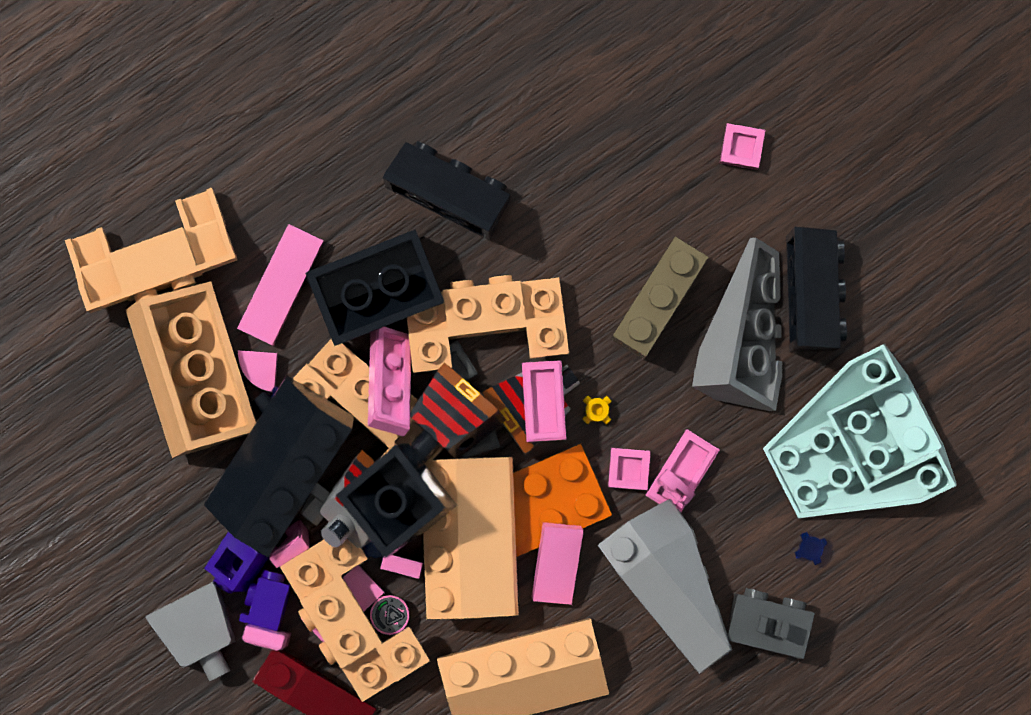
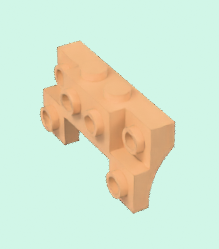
(155, 263)
(489, 310)
(345, 377)
(344, 625)

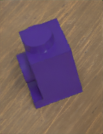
(226, 568)
(267, 601)

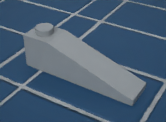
(739, 348)
(665, 572)

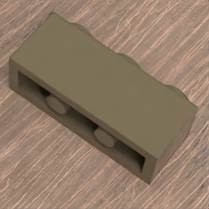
(659, 298)

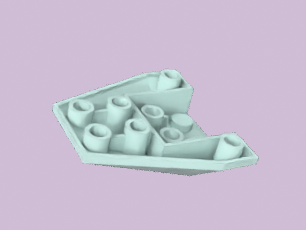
(861, 443)

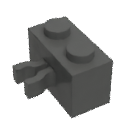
(769, 624)

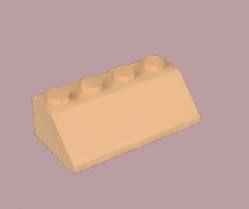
(191, 369)
(474, 545)
(526, 672)

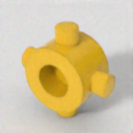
(597, 409)

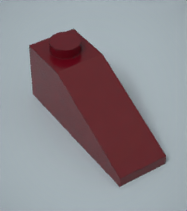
(307, 688)

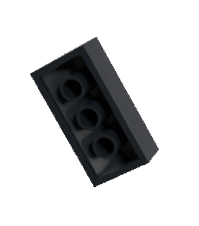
(278, 465)

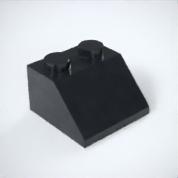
(396, 499)

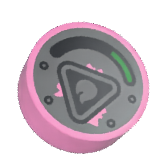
(389, 615)

